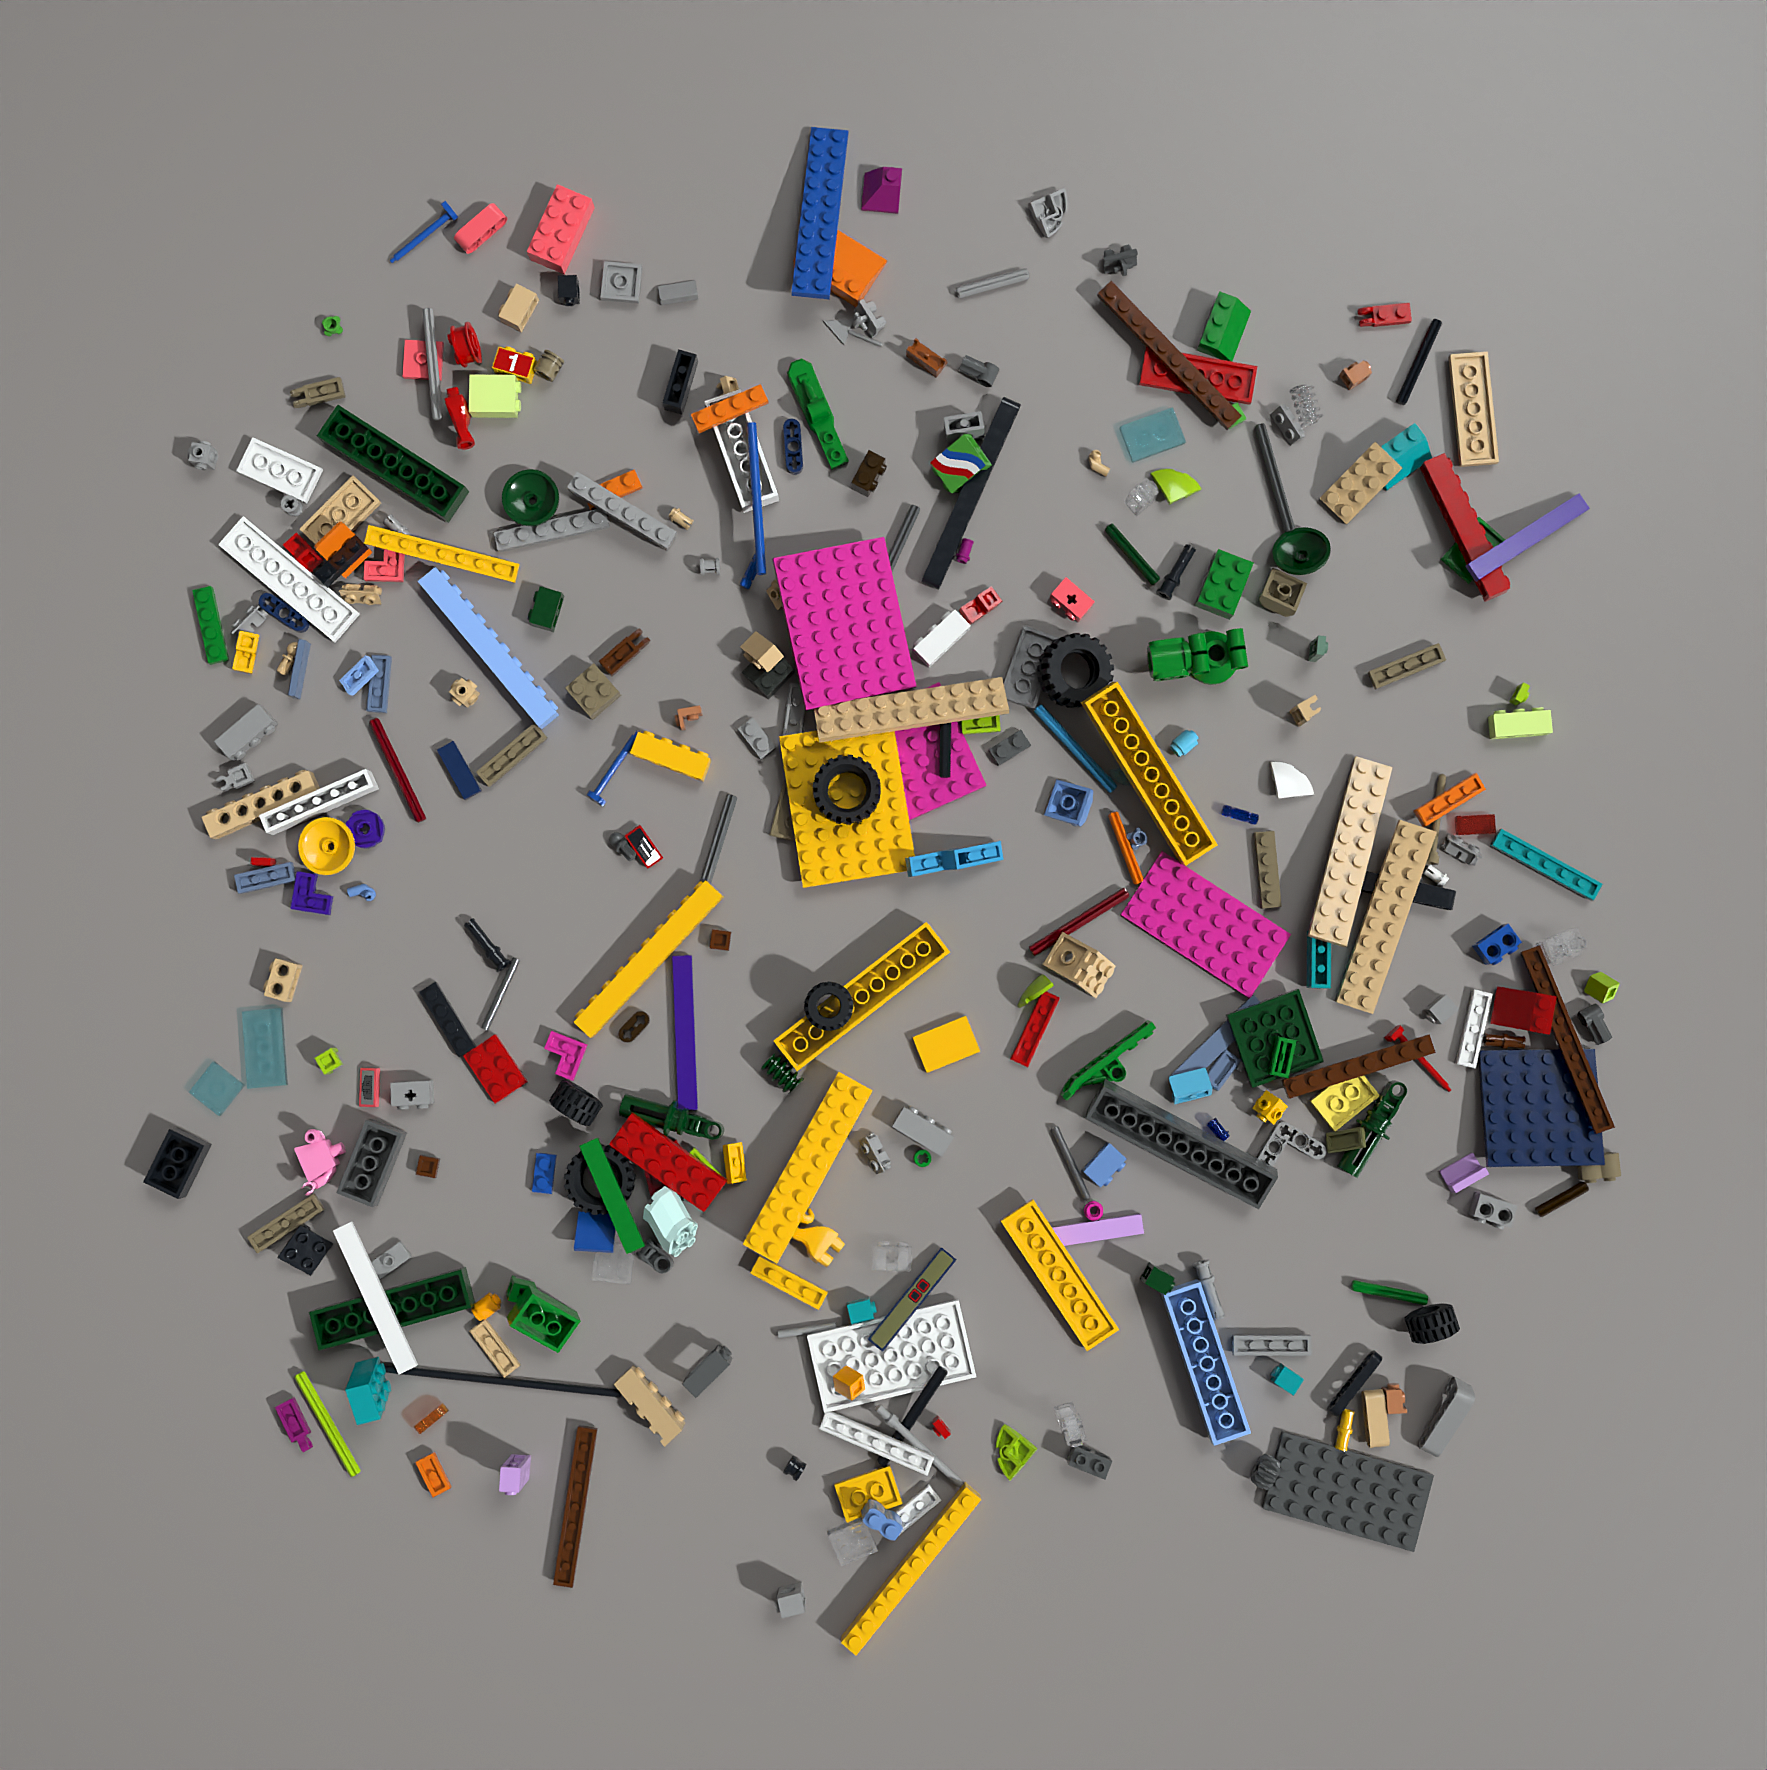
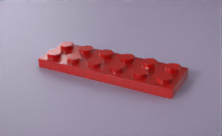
(1230, 378)
(668, 1162)

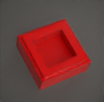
(263, 862)

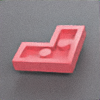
(385, 571)

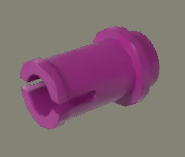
(964, 551)

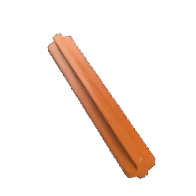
(1125, 847)

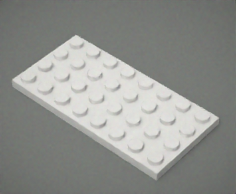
(928, 1340)

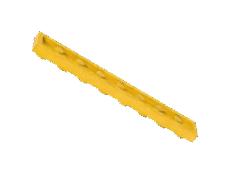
(441, 554)

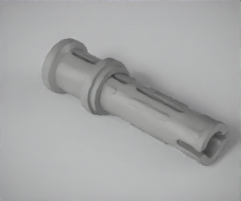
(1207, 1281)

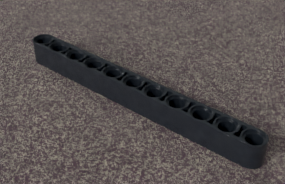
(970, 495)

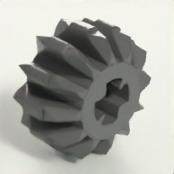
(1265, 1471)

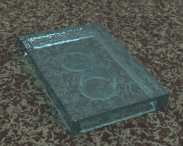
(1152, 435)

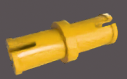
(1344, 1430)

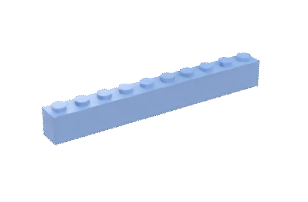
(488, 648)

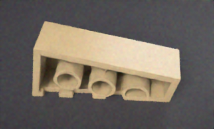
(650, 1404)

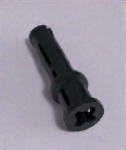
(1172, 579)
(491, 952)

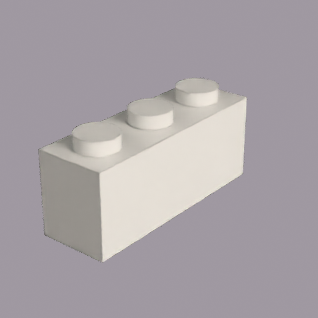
(941, 638)

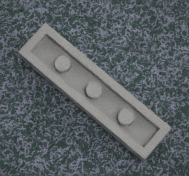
(1272, 1345)

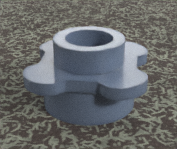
(1142, 838)

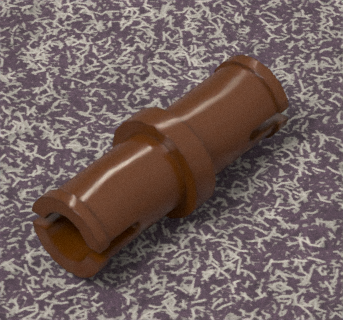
(1504, 1040)

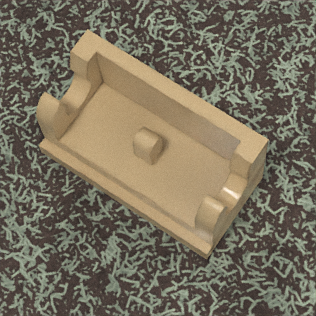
(1303, 712)

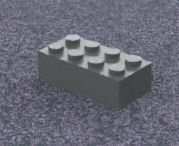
(371, 1162)

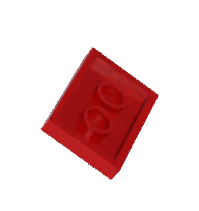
(495, 1068)

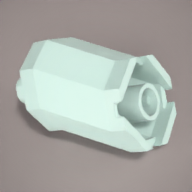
(670, 1221)

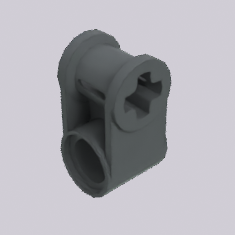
(654, 1256)

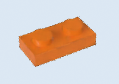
(433, 1474)

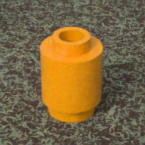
(486, 1306)

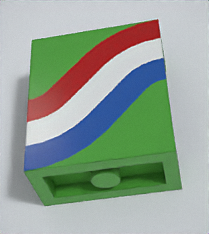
(959, 463)

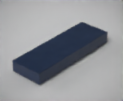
(459, 770)

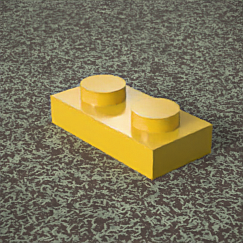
(734, 1162)

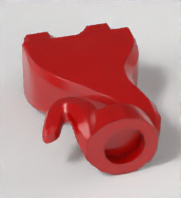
(460, 418)

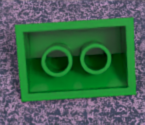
(1224, 327)

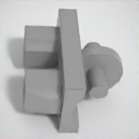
(866, 319)

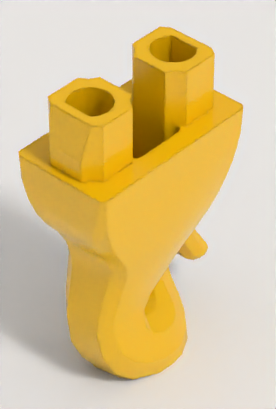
(818, 1240)

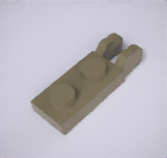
(319, 392)

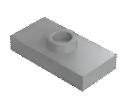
(391, 1260)

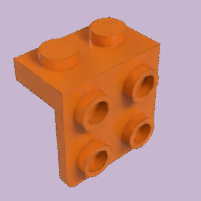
(336, 539)

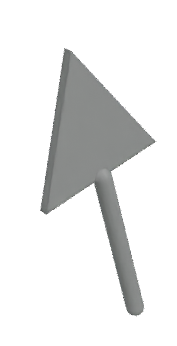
(842, 329)

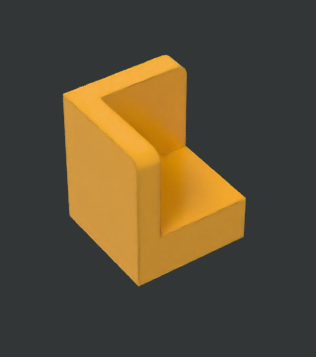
(849, 1382)

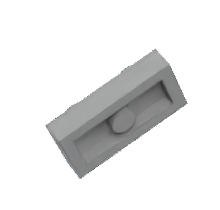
(756, 738)

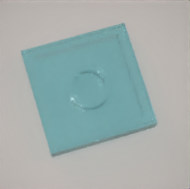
(216, 1088)

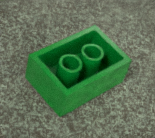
(1224, 584)
(543, 1319)

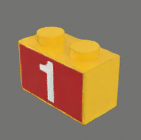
(514, 363)

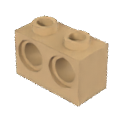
(287, 981)

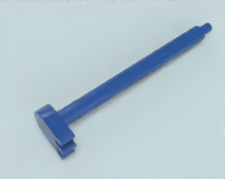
(449, 214)
(595, 795)

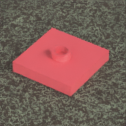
(415, 360)

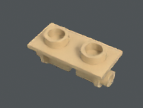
(370, 595)

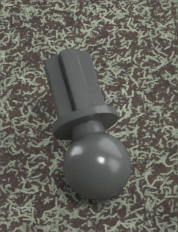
(622, 846)

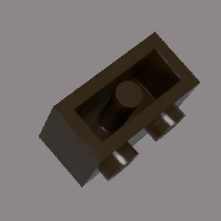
(868, 473)

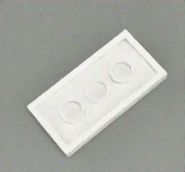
(279, 470)

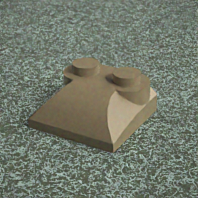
(1282, 593)

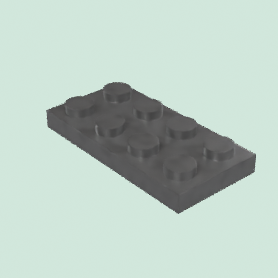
(1022, 676)

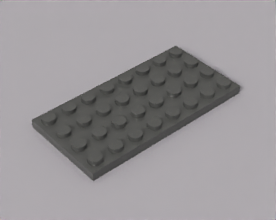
(1349, 1491)

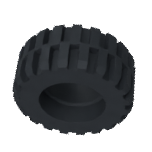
(1051, 668)

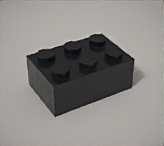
(177, 1163)

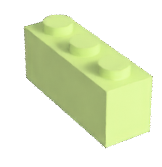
(1520, 723)

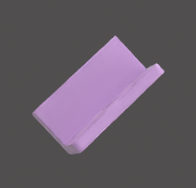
(1463, 1173)

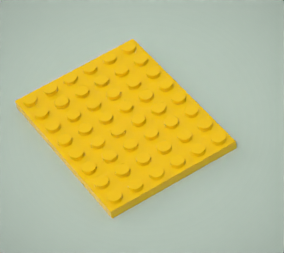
(841, 851)

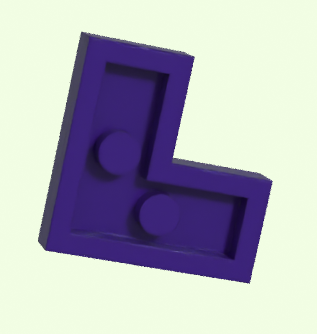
(306, 899)

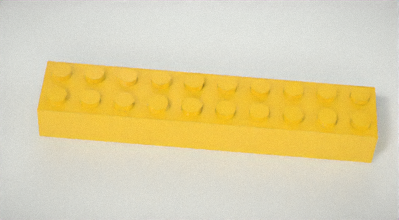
(1149, 773)
(868, 991)
(807, 1167)

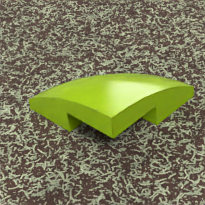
(1175, 484)
(1035, 989)
(1013, 1451)

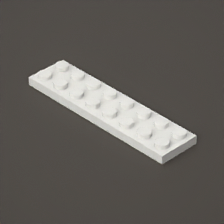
(289, 579)

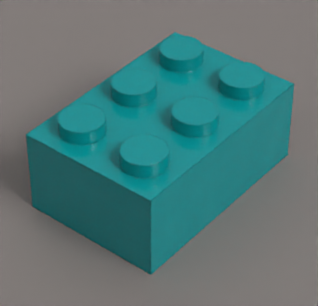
(368, 1390)

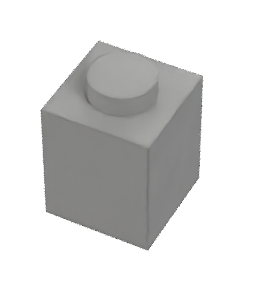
(1440, 1009)

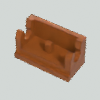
(926, 358)

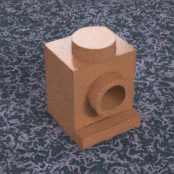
(1355, 374)
(1394, 1399)

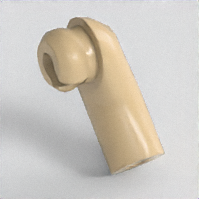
(1095, 463)

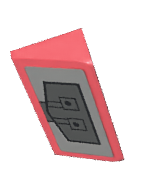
(369, 1087)

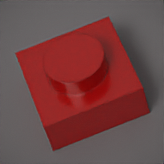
(940, 1427)

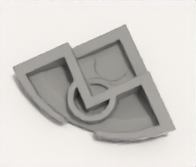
(1049, 211)

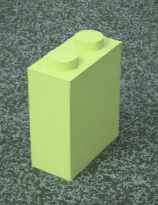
(494, 396)

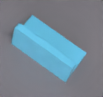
(1190, 1085)

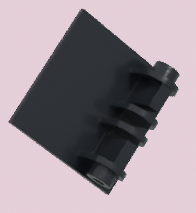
(305, 1250)

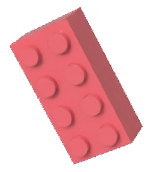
(560, 229)

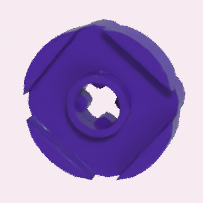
(372, 820)

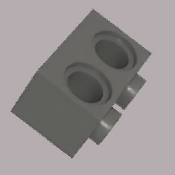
(1089, 1461)

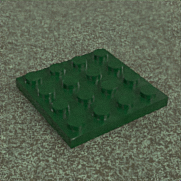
(1256, 1032)

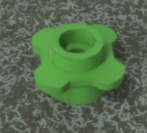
(327, 322)

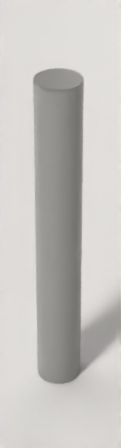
(806, 1330)

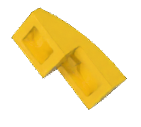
(245, 652)

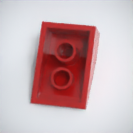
(1523, 1010)

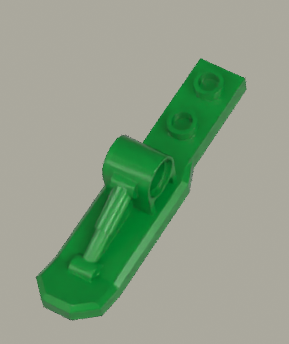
(816, 411)
(1102, 1066)

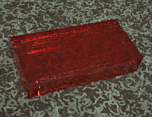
(1475, 824)

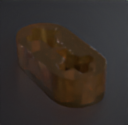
(431, 1418)

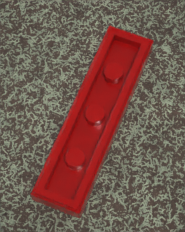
(1035, 1028)

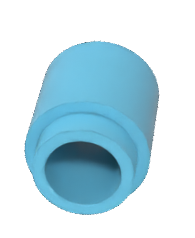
(1184, 743)

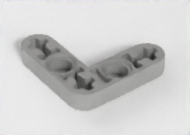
(1283, 1140)

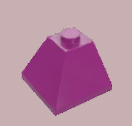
(882, 190)

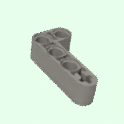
(1448, 1418)

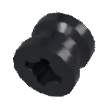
(794, 1468)

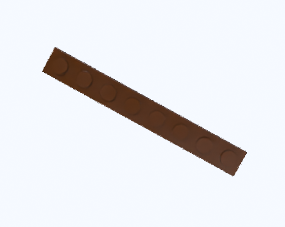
(1358, 1066)
(575, 1506)

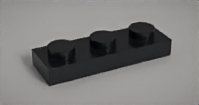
(341, 561)

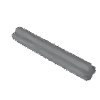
(992, 283)

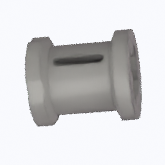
(287, 501)
(710, 566)

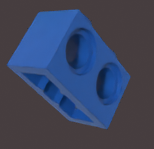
(1495, 941)

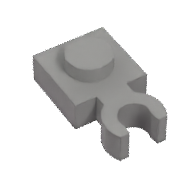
(238, 776)

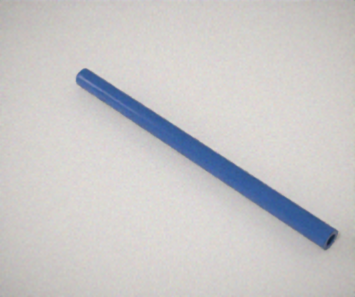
(756, 498)

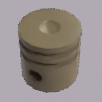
(548, 365)

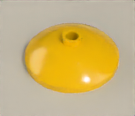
(316, 842)

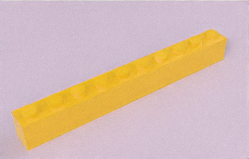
(648, 959)
(910, 1568)

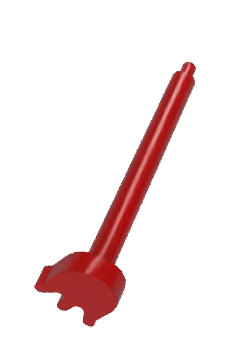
(1397, 1033)

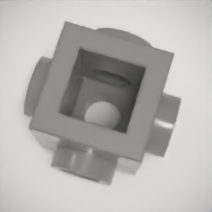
(202, 455)

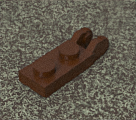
(623, 653)

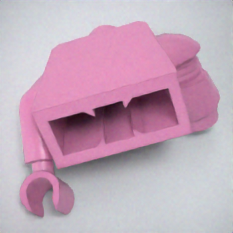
(318, 1159)

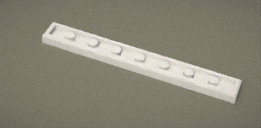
(375, 1297)

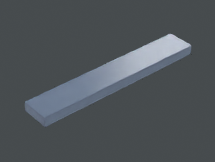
(1212, 1047)

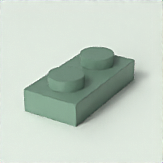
(1318, 648)

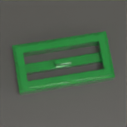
(1281, 1058)

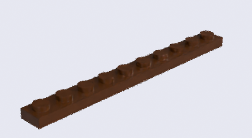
(1169, 355)
(1569, 1043)

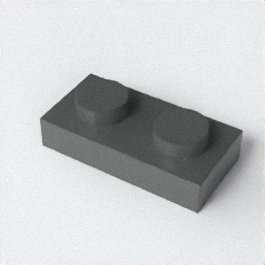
(1009, 747)

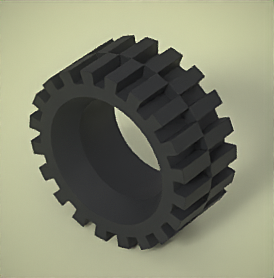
(840, 765)
(578, 1192)

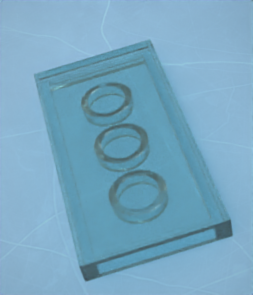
(264, 1048)

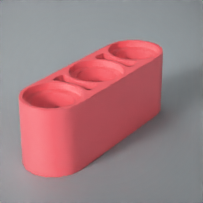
(480, 228)

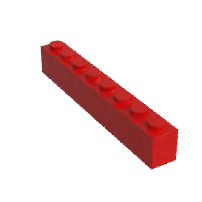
(1462, 521)

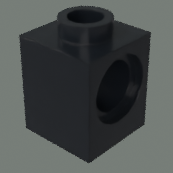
(568, 290)

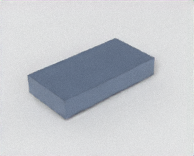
(1222, 1069)

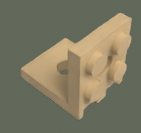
(1086, 968)

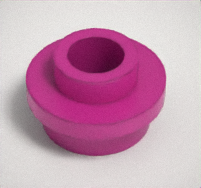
(1097, 1215)

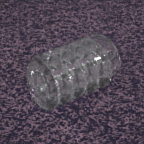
(1305, 405)

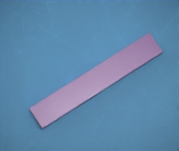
(1100, 1229)

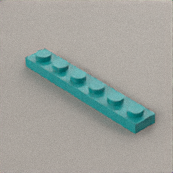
(1546, 864)

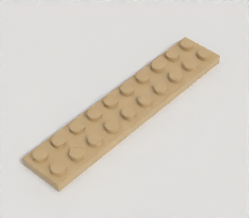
(911, 709)
(1350, 852)
(1385, 916)

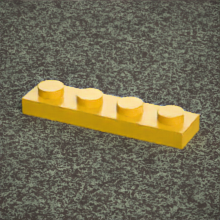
(789, 1282)

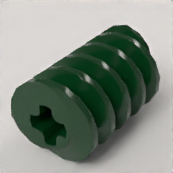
(781, 1073)

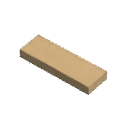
(495, 1348)

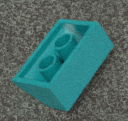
(1409, 451)

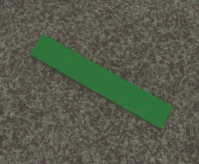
(612, 1195)

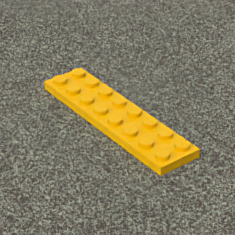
(1059, 1275)

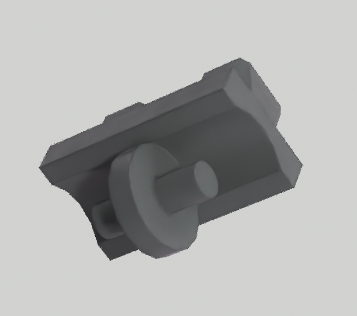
(1121, 261)

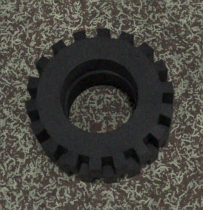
(816, 1018)
(575, 1103)
(1432, 1323)

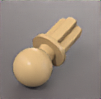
(288, 660)

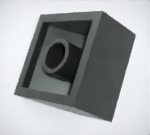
(769, 681)

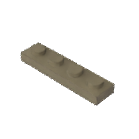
(1406, 666)
(511, 755)
(1267, 869)
(285, 1223)

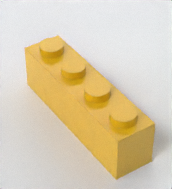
(670, 756)

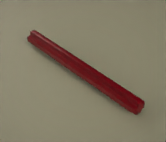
(397, 770)
(1079, 921)

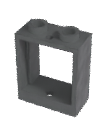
(707, 1370)

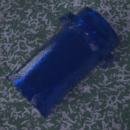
(1218, 1129)

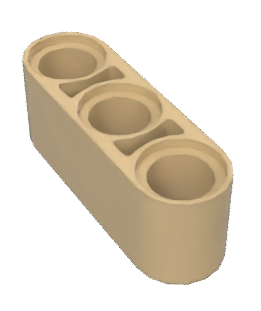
(1375, 1418)

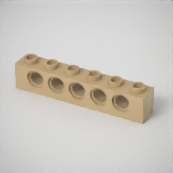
(214, 818)

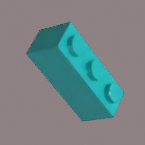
(1318, 963)

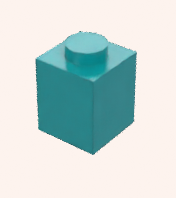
(861, 1310)
(1286, 1378)

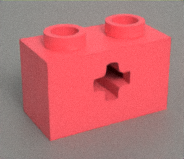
(1068, 590)

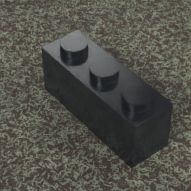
(680, 382)

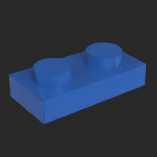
(544, 1173)

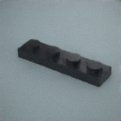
(447, 1019)

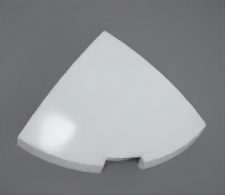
(1289, 781)

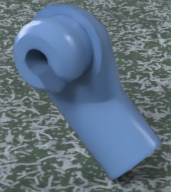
(363, 890)

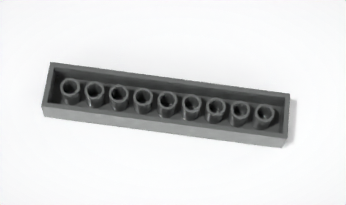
(1182, 1144)

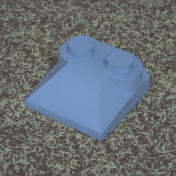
(1069, 803)

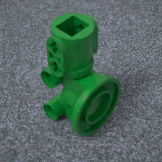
(1177, 658)

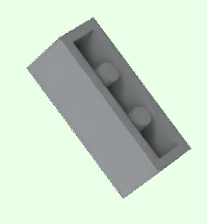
(246, 733)
(923, 1130)

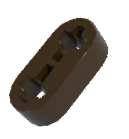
(631, 1023)

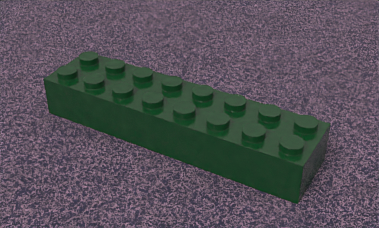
(393, 463)
(410, 1302)

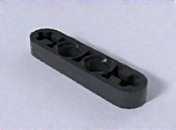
(1355, 1383)

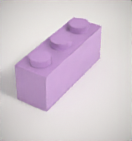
(514, 1474)

